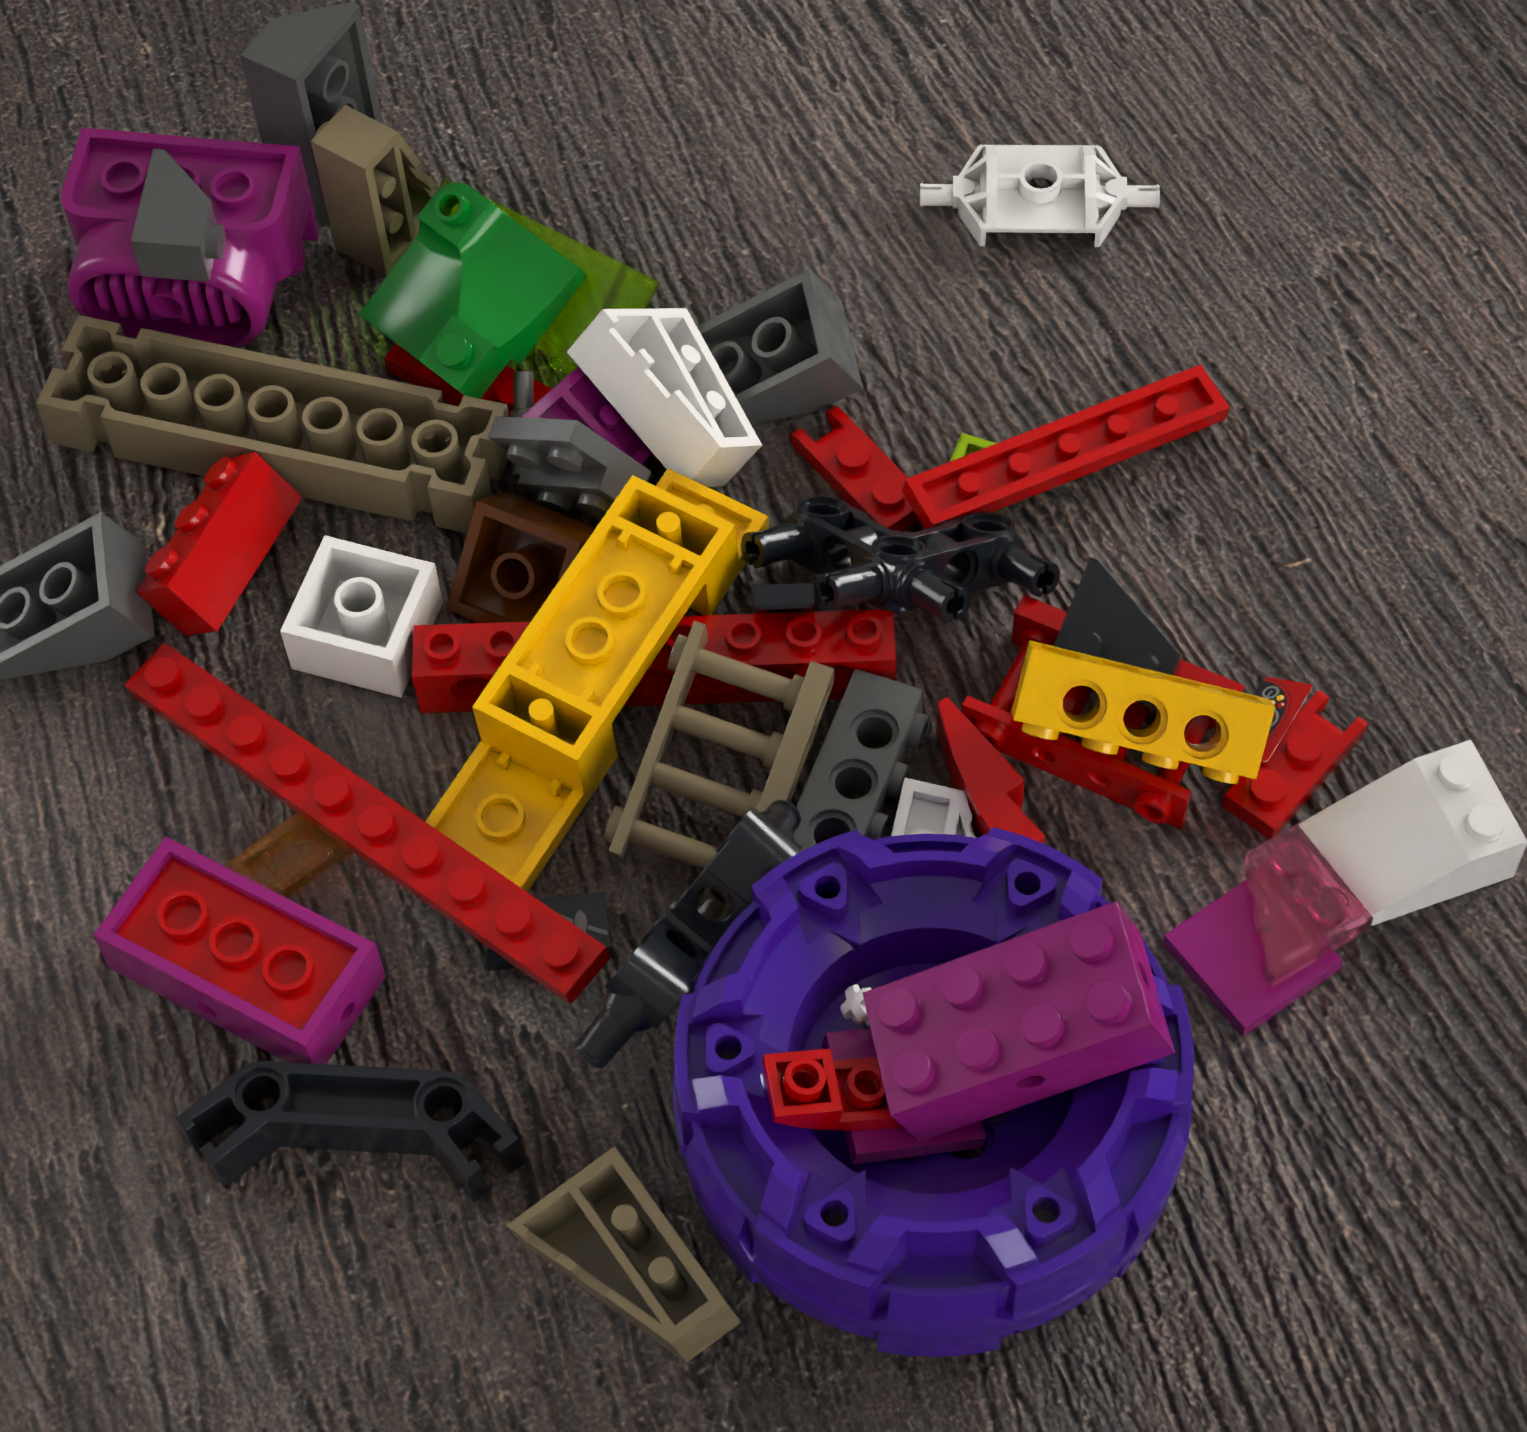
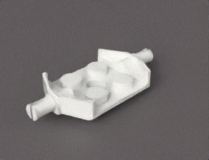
(996, 196)

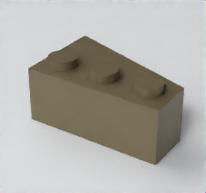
(370, 188)
(626, 1253)

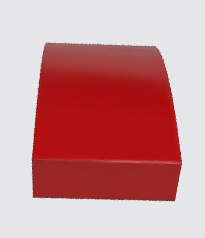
(826, 1093)

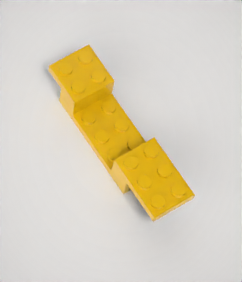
(579, 661)

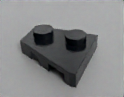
(1114, 627)

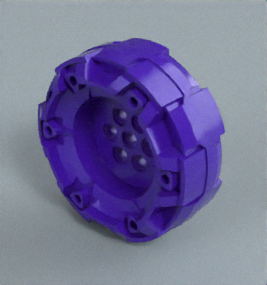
(936, 1245)

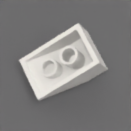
(1420, 834)

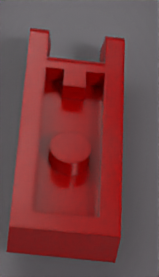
(857, 471)
(1295, 769)

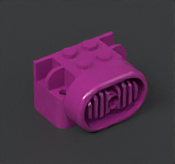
(254, 192)

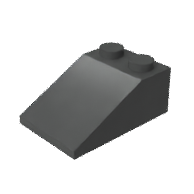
(785, 349)
(73, 600)

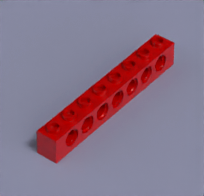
(460, 659)

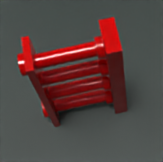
(1152, 796)

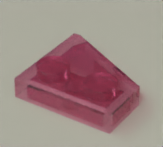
(1299, 904)

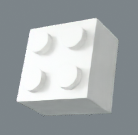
(360, 615)

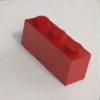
(218, 544)

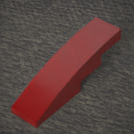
(987, 778)

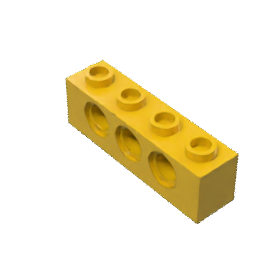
(1240, 717)

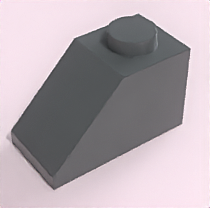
(175, 225)

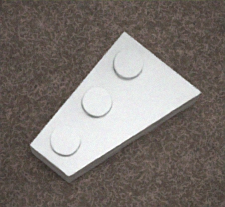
(668, 390)

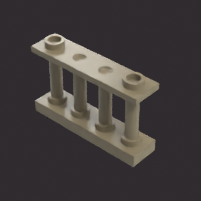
(780, 752)

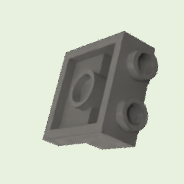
(566, 463)

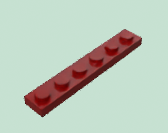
(1067, 448)

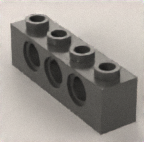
(868, 712)

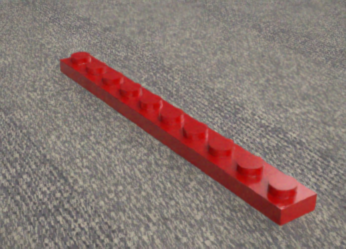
(370, 824)

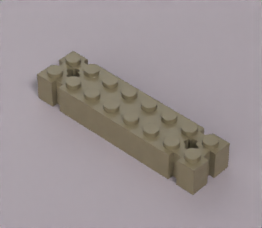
(318, 426)

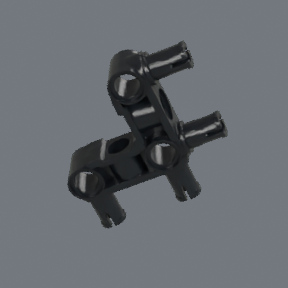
(900, 569)
(688, 930)

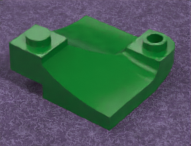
(471, 290)

